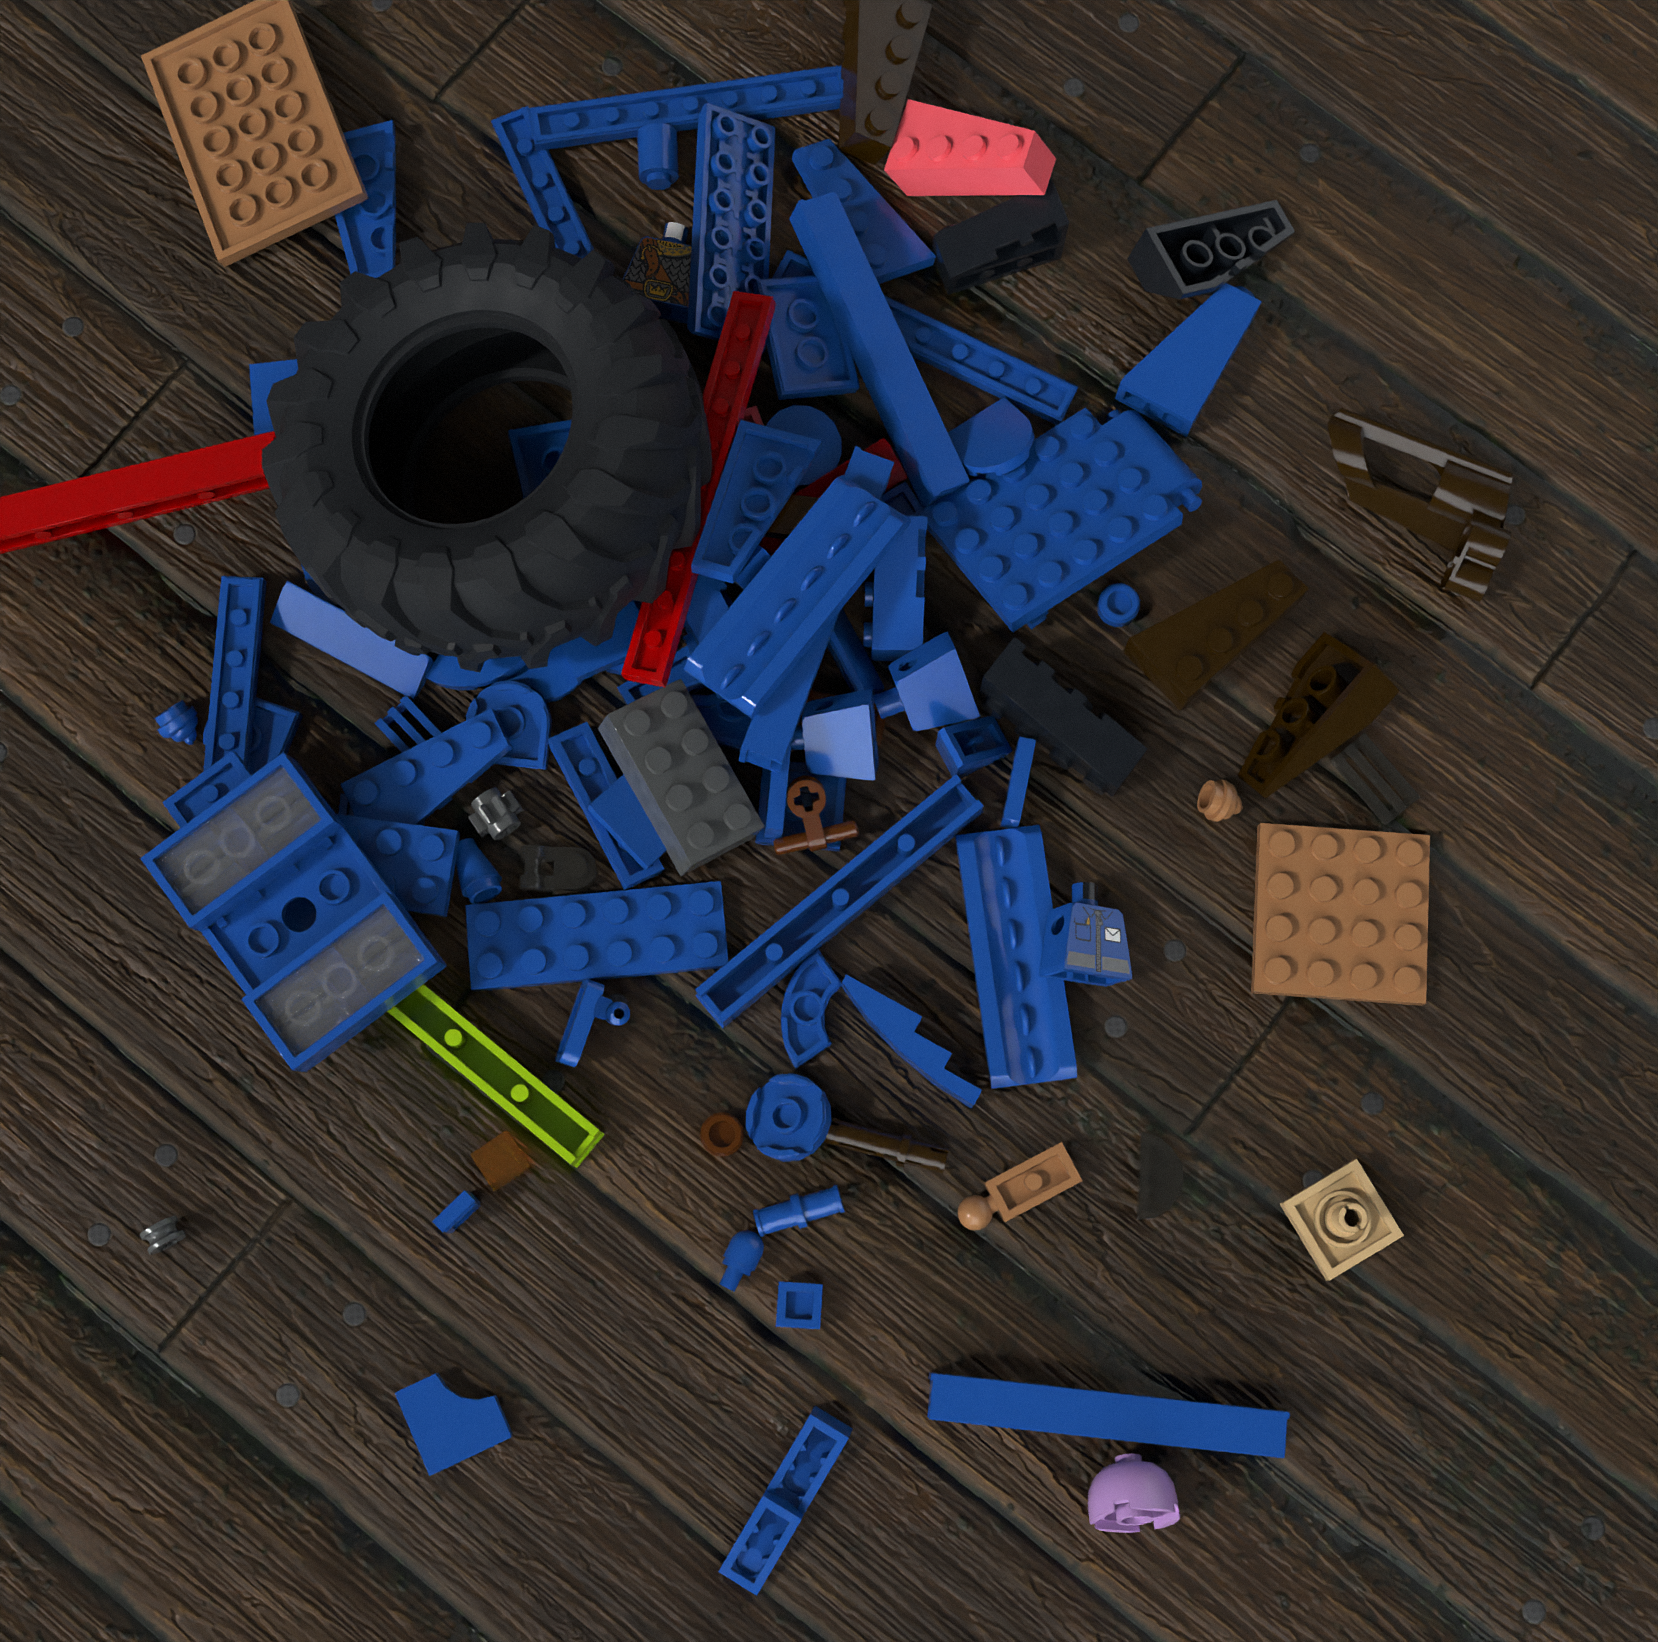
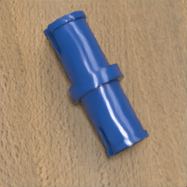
(798, 1211)

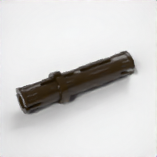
(892, 1146)

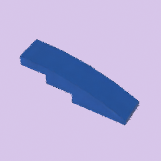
(897, 1028)

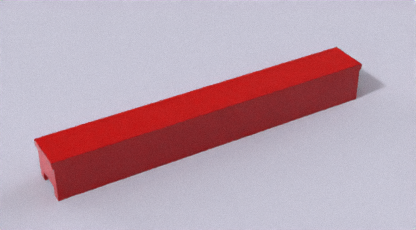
(133, 493)

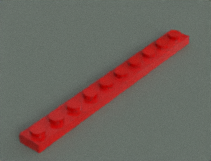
(725, 404)

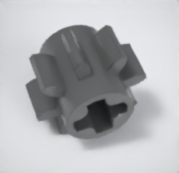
(495, 813)

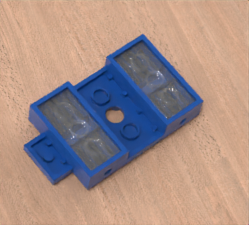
(236, 866)

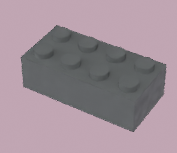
(680, 776)

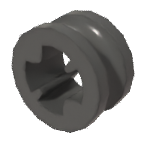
(162, 1235)

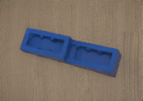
(785, 1500)

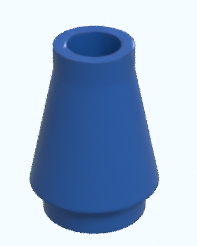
(476, 874)

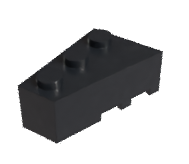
(1001, 240)

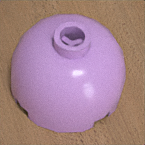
(1131, 1496)

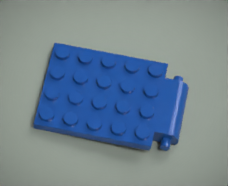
(1065, 513)

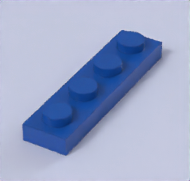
(588, 777)

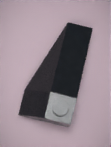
(1207, 250)

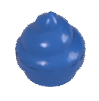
(178, 723)

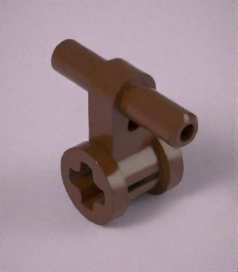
(815, 835)

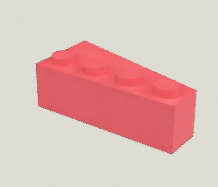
(965, 155)

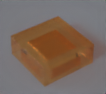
(501, 1160)

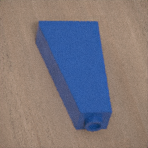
(1186, 366)

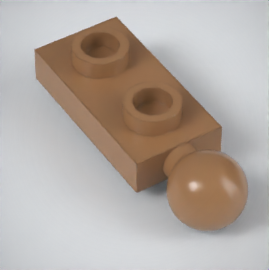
(1021, 1188)

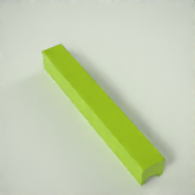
(498, 1074)

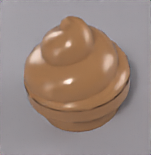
(1219, 800)

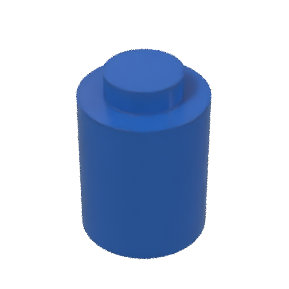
(657, 155)

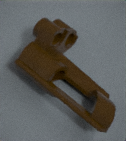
(1462, 515)

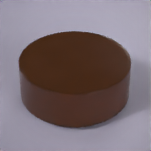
(722, 1134)

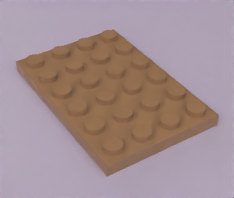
(253, 128)

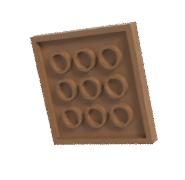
(1341, 914)

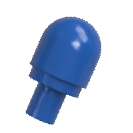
(741, 1257)

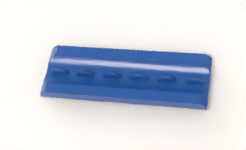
(729, 214)
(796, 595)
(1006, 917)

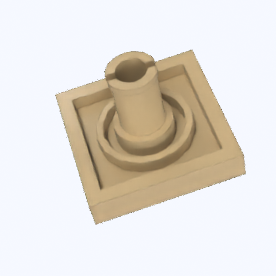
(1341, 1219)

